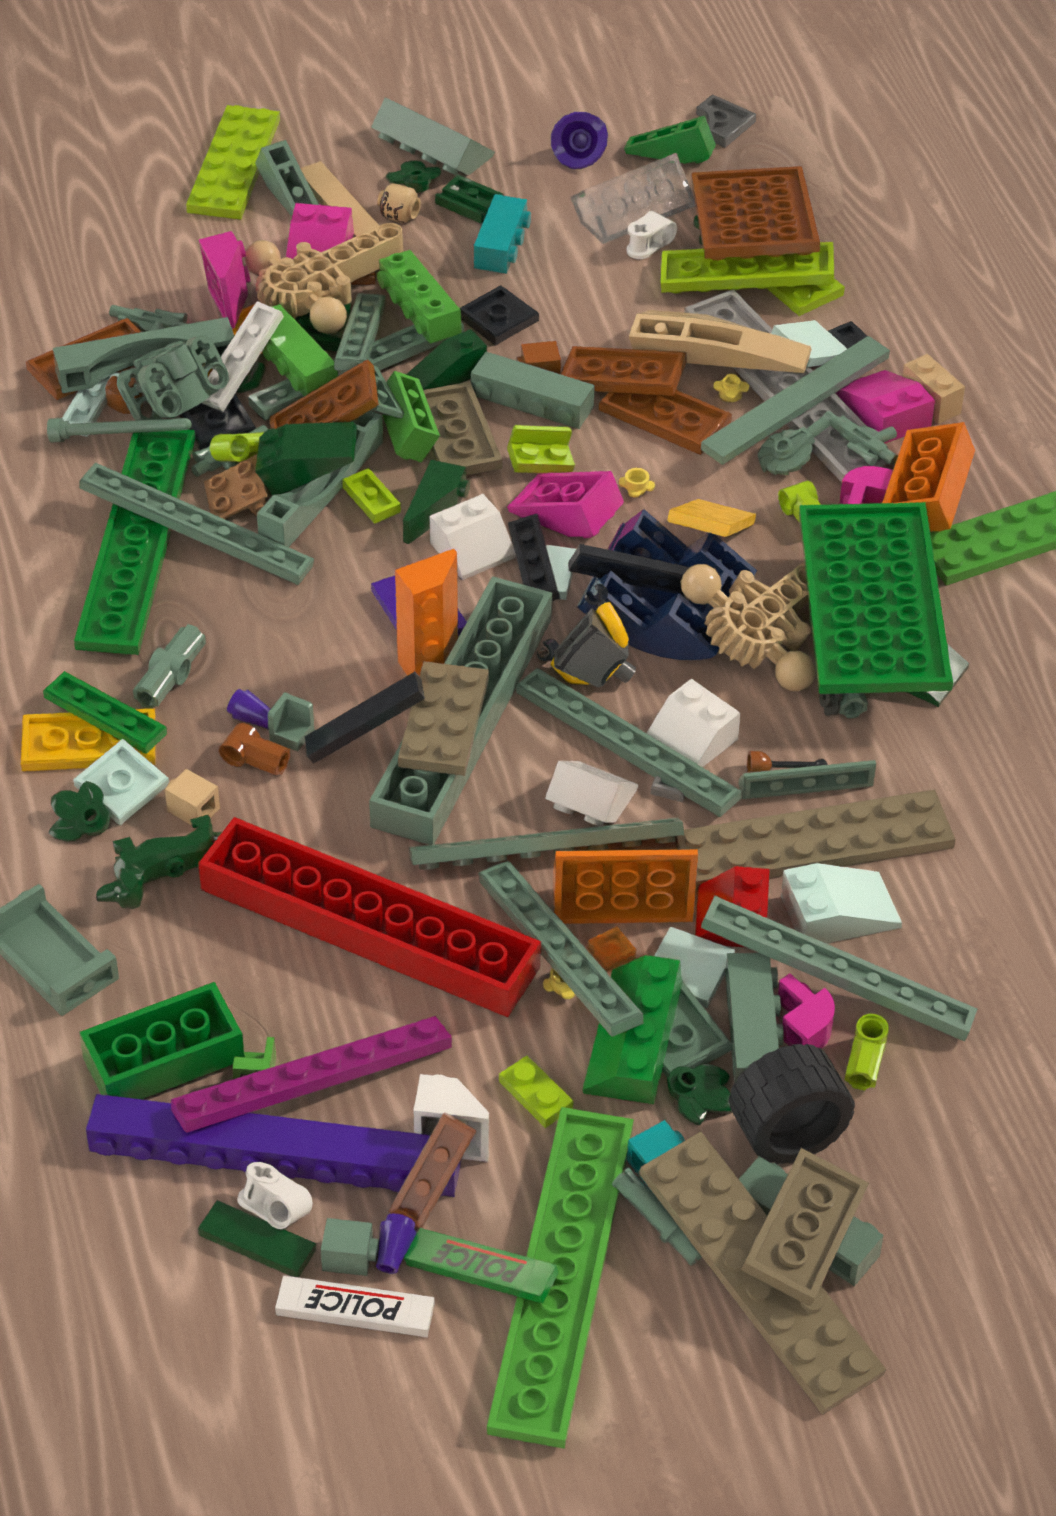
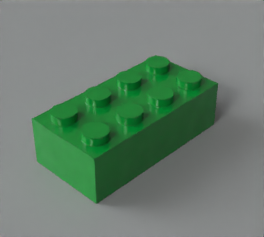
(163, 1044)

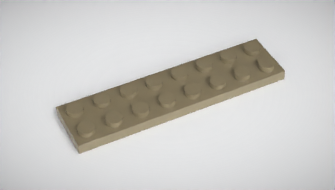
(823, 835)
(722, 1225)

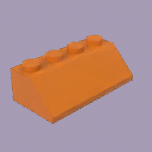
(426, 611)

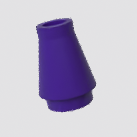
(248, 708)
(394, 1241)

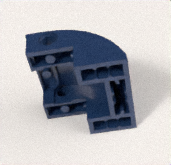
(657, 619)

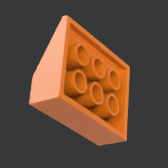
(624, 886)

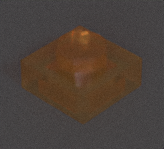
(611, 949)

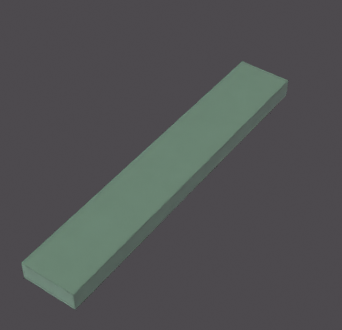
(360, 331)

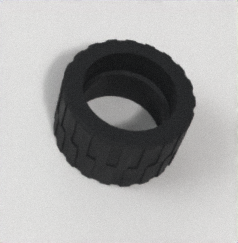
(791, 1103)

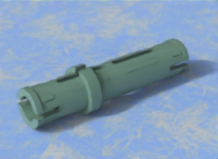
(656, 1214)

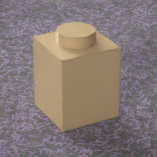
(191, 796)

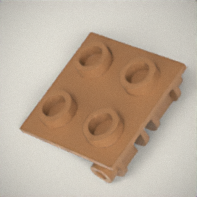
(236, 490)

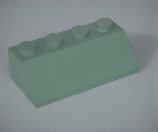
(430, 138)

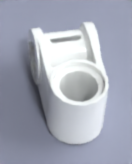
(650, 235)
(275, 1197)

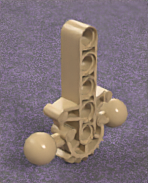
(317, 278)
(756, 620)

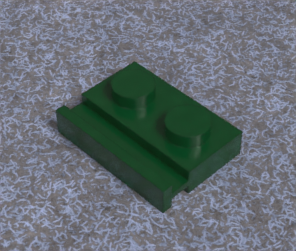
(466, 198)

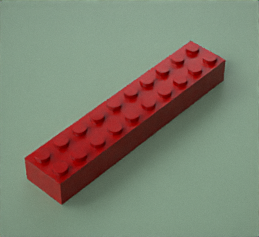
(371, 916)

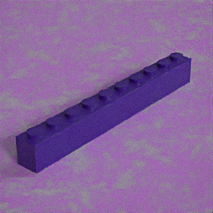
(290, 1145)

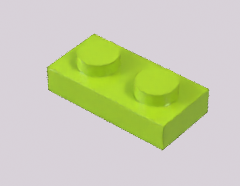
(371, 495)
(535, 1091)

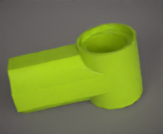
(234, 446)
(796, 495)
(867, 1052)

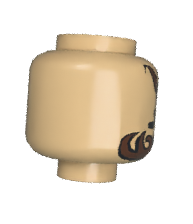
(399, 203)

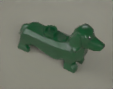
(155, 860)

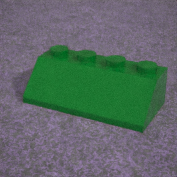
(632, 1061)

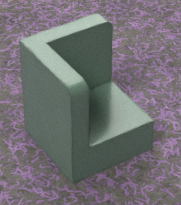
(290, 721)

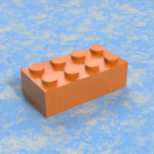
(932, 471)

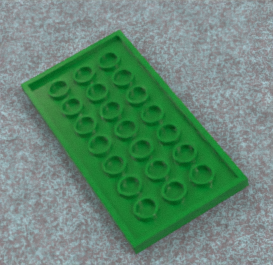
(874, 599)

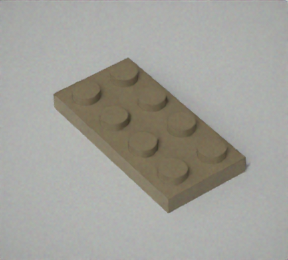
(462, 429)
(446, 721)
(805, 1227)

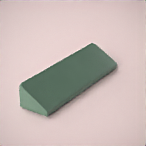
(807, 779)

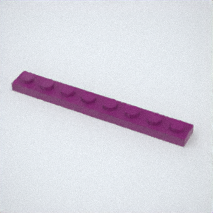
(310, 1074)

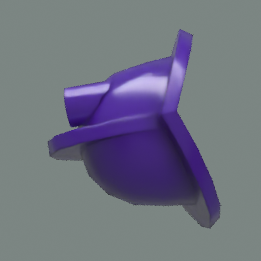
(579, 139)

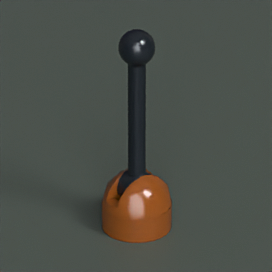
(760, 761)

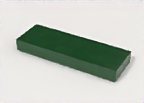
(257, 1239)

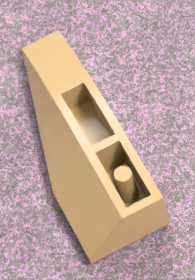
(717, 342)

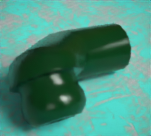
(253, 379)

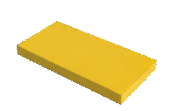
(711, 517)
(66, 742)

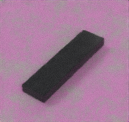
(533, 554)
(629, 568)
(364, 717)

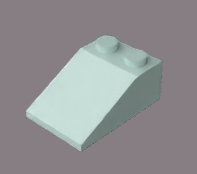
(837, 902)

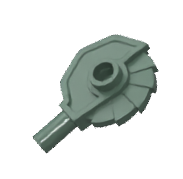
(790, 448)

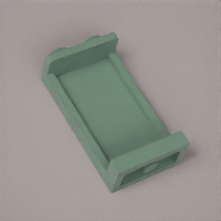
(52, 952)

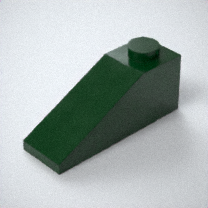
(450, 361)
(439, 489)

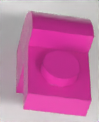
(865, 485)
(809, 1014)

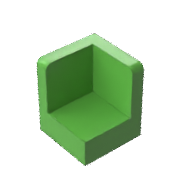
(255, 1061)

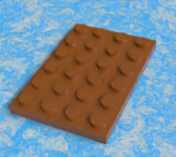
(754, 213)

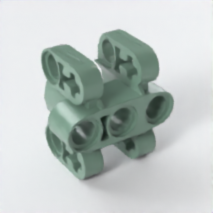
(172, 378)

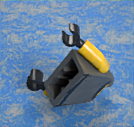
(593, 648)

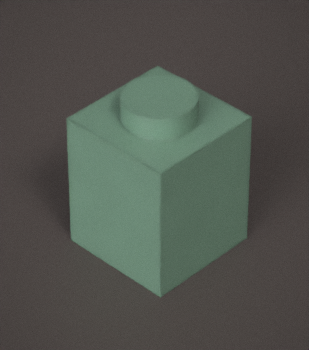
(348, 1247)

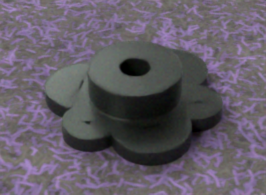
(831, 703)

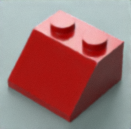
(739, 885)

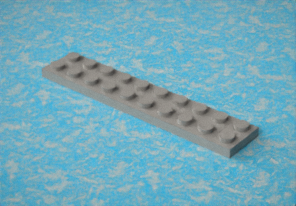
(828, 445)

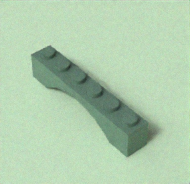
(88, 363)
(290, 513)

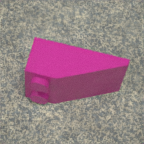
(319, 226)
(225, 273)
(889, 401)
(570, 501)

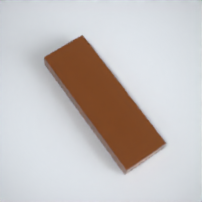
(433, 1169)

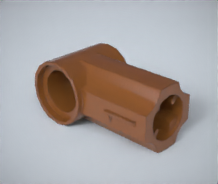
(247, 747)

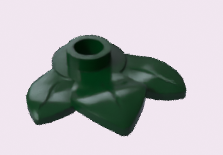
(414, 175)
(75, 811)
(703, 1093)

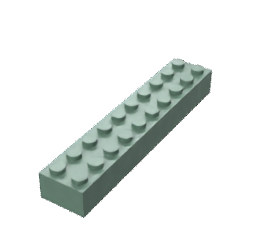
(497, 638)

